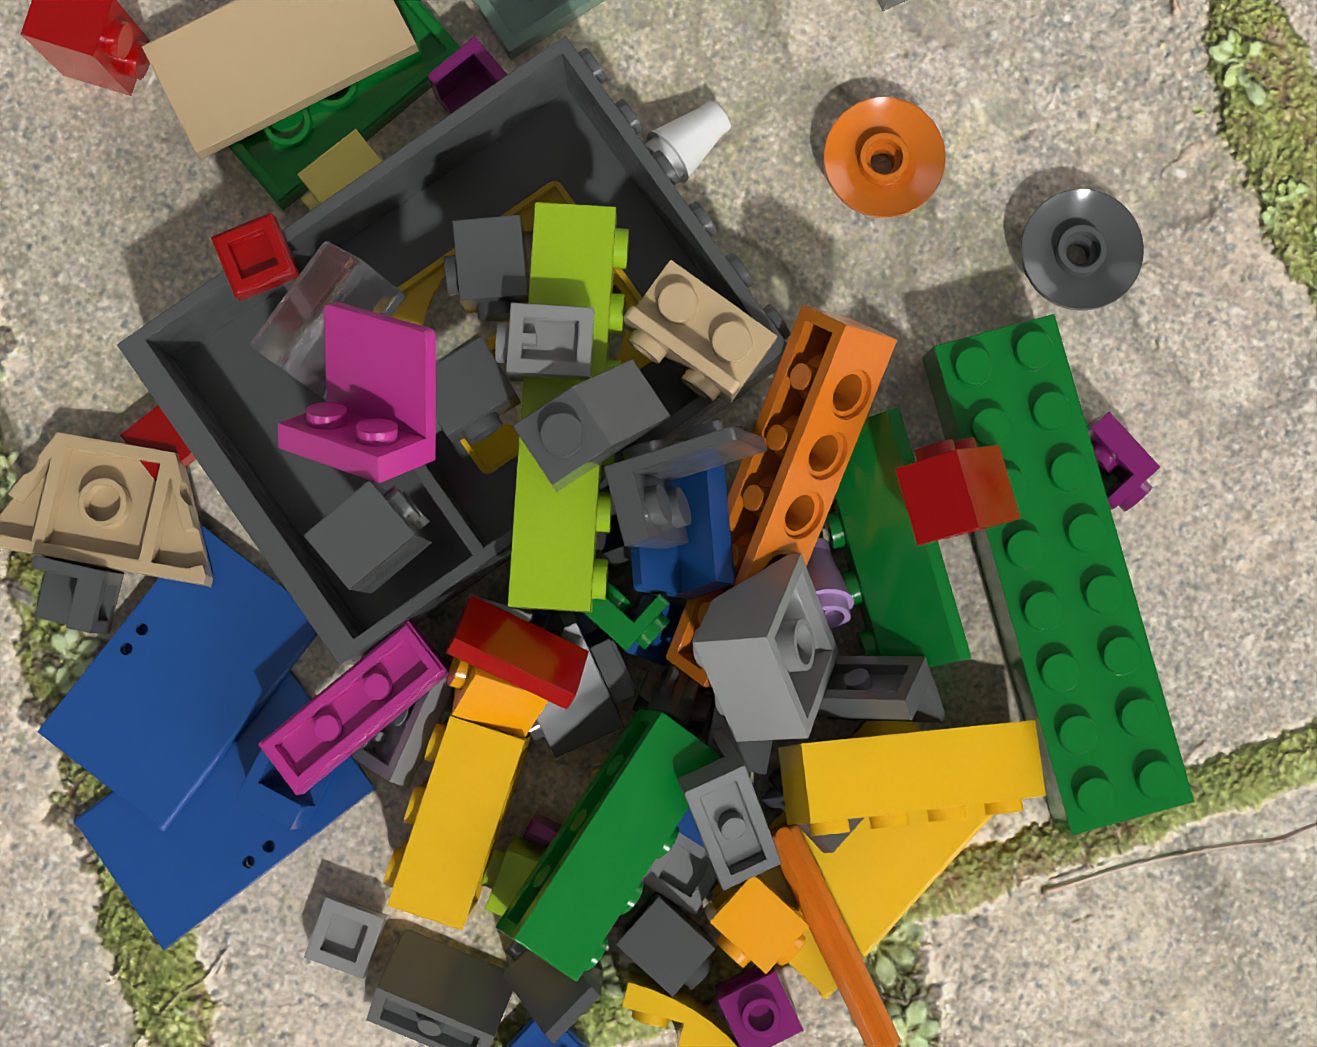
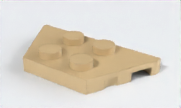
(105, 510)

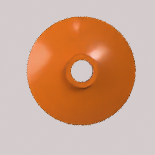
(888, 129)

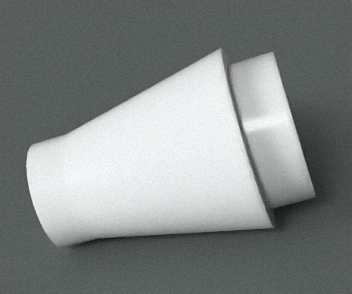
(689, 137)

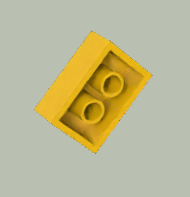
(455, 821)

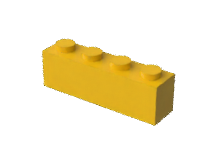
(911, 773)

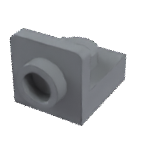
(546, 342)

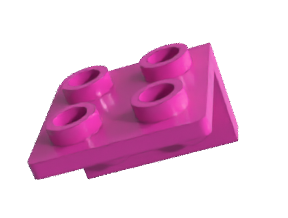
(377, 397)

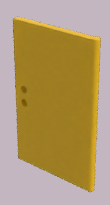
(876, 871)

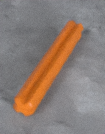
(833, 938)

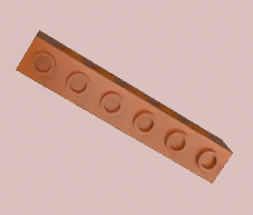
(809, 434)

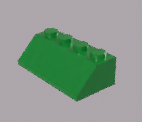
(892, 580)

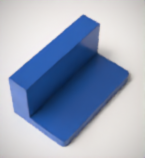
(707, 558)

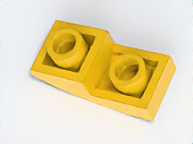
(656, 1007)

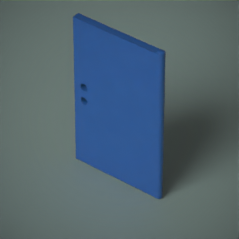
(188, 686)
(200, 859)

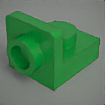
(611, 618)

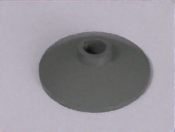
(1105, 234)

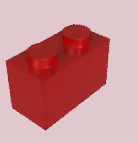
(89, 41)
(956, 490)

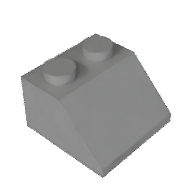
(768, 653)

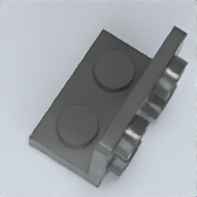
(643, 488)

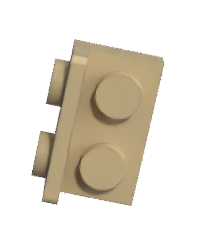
(698, 333)

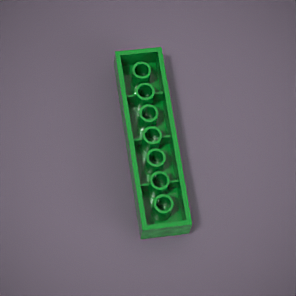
(1061, 581)

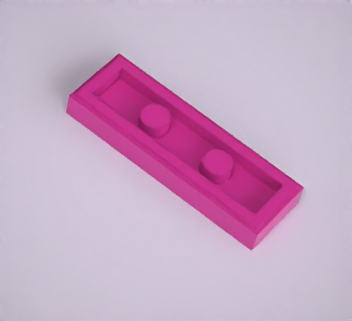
(354, 707)

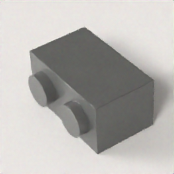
(370, 536)

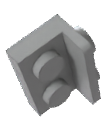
(402, 744)

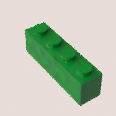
(606, 845)

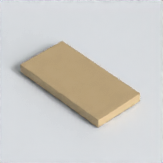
(271, 60)

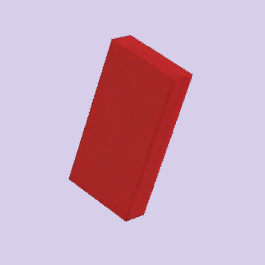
(518, 652)

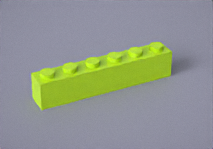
(554, 530)

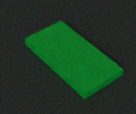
(368, 105)

